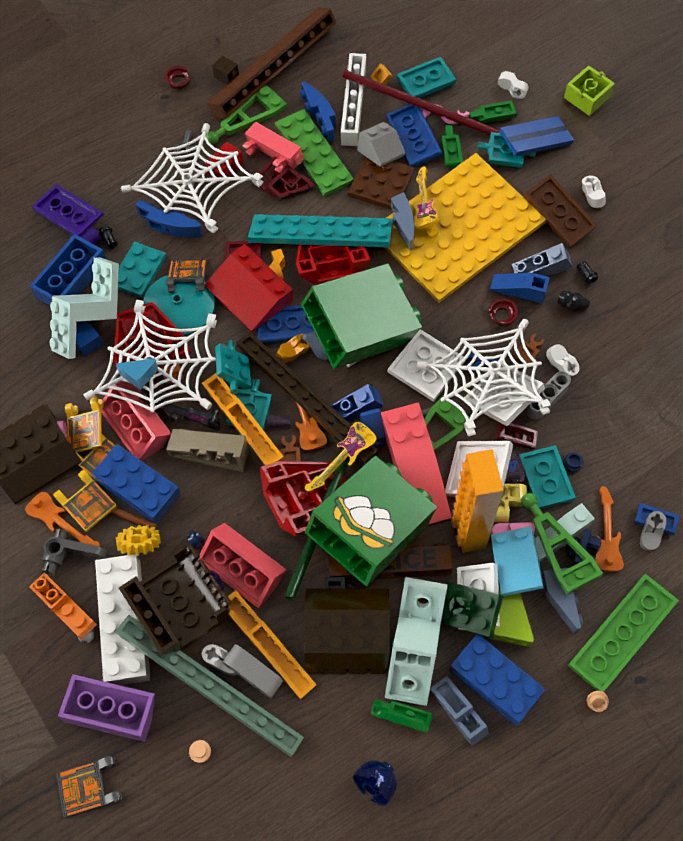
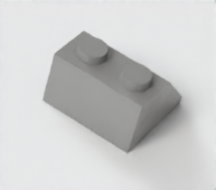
(380, 144)

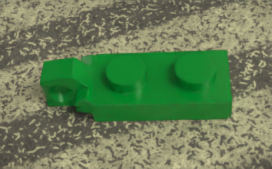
(494, 112)
(451, 148)
(402, 714)

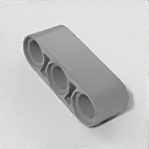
(554, 389)
(253, 671)

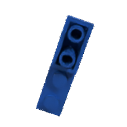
(320, 109)
(172, 224)

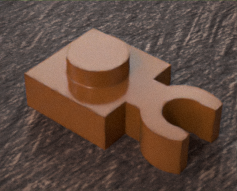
(532, 347)
(290, 453)

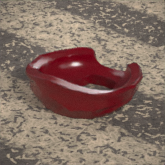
(174, 72)
(506, 304)

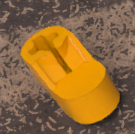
(278, 262)
(292, 349)

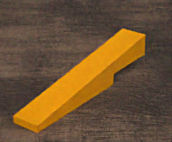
(242, 420)
(269, 646)

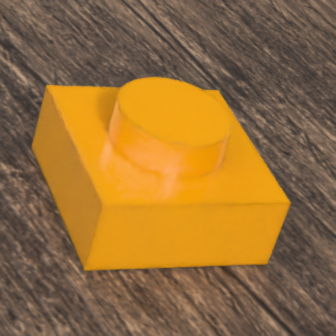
(381, 74)

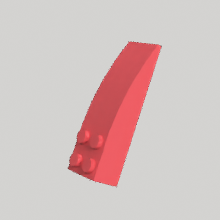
(414, 455)

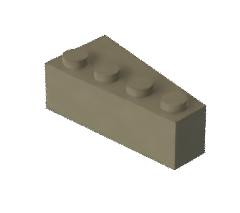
(209, 448)

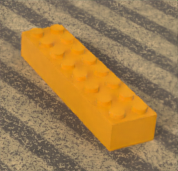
(477, 500)

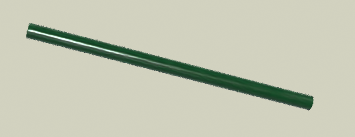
(310, 544)

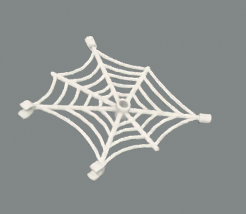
(189, 180)
(139, 310)
(493, 370)

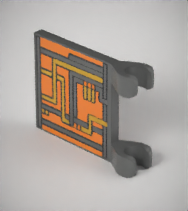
(186, 271)
(83, 787)

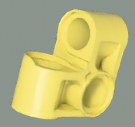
(511, 497)

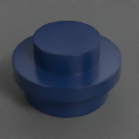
(573, 462)
(196, 539)

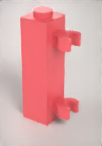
(273, 145)

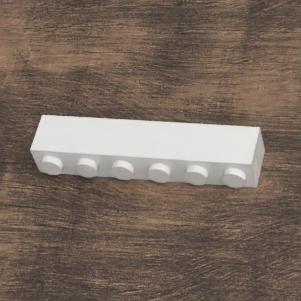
(353, 102)

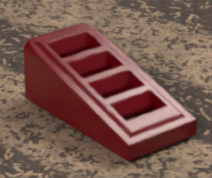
(499, 436)

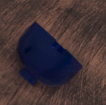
(377, 780)

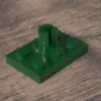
(471, 609)

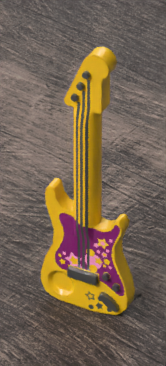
(425, 212)
(358, 439)

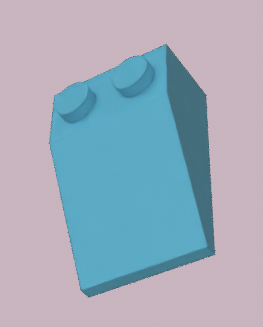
(517, 561)

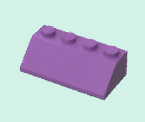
(107, 708)

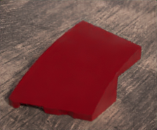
(284, 183)

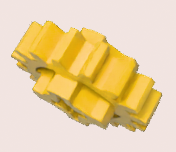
(138, 540)

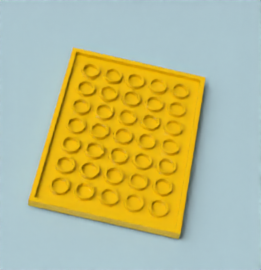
(476, 226)

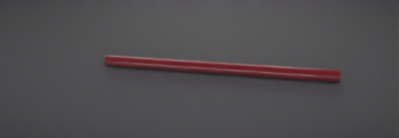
(419, 102)

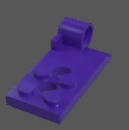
(79, 218)

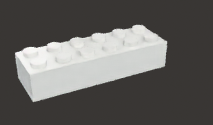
(120, 660)

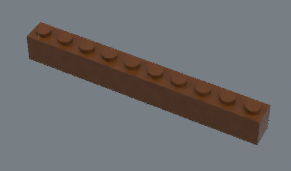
(271, 63)

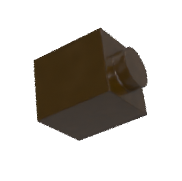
(225, 70)

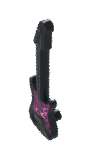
(209, 420)

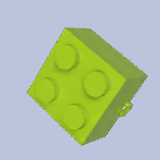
(589, 90)

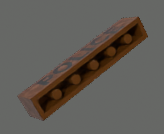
(411, 562)

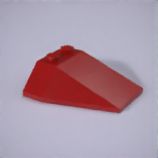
(329, 262)
(125, 322)
(286, 493)

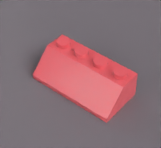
(135, 426)
(241, 564)

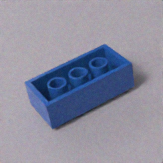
(68, 271)
(136, 484)
(496, 680)

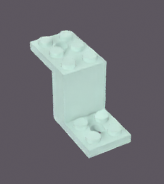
(84, 307)
(415, 641)

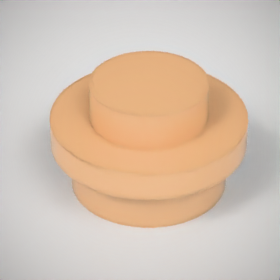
(598, 701)
(200, 751)

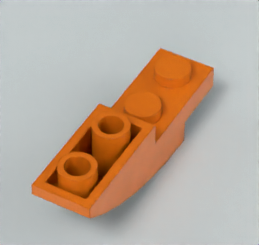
(63, 606)

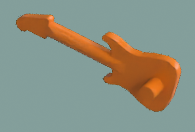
(310, 434)
(44, 509)
(608, 557)

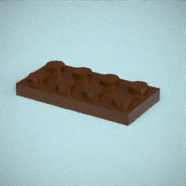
(560, 211)

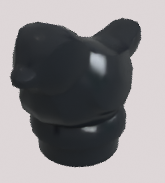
(573, 301)

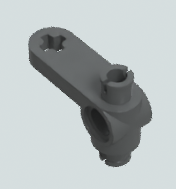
(55, 560)

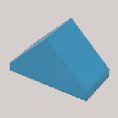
(138, 371)

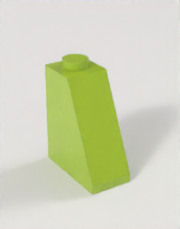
(513, 622)

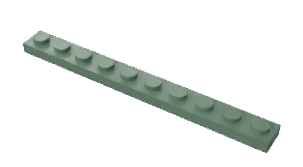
(213, 689)

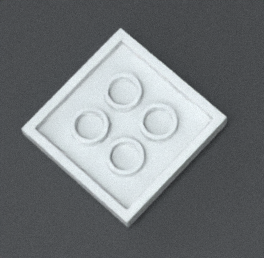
(425, 381)
(506, 412)
(502, 453)

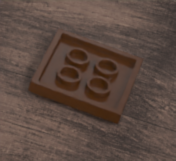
(380, 184)

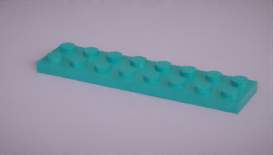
(321, 230)

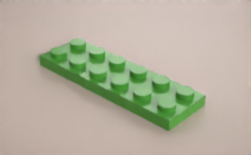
(319, 158)
(623, 633)

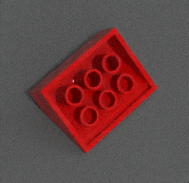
(249, 288)

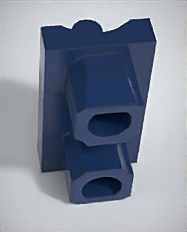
(588, 542)

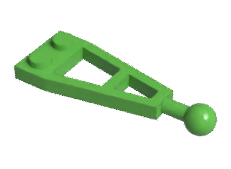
(266, 98)
(451, 416)
(575, 576)

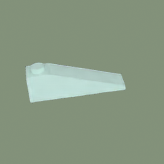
(573, 522)

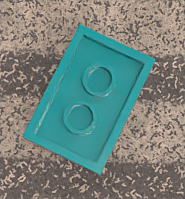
(426, 78)
(139, 269)
(547, 477)

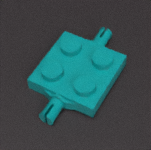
(500, 153)
(232, 366)
(255, 402)

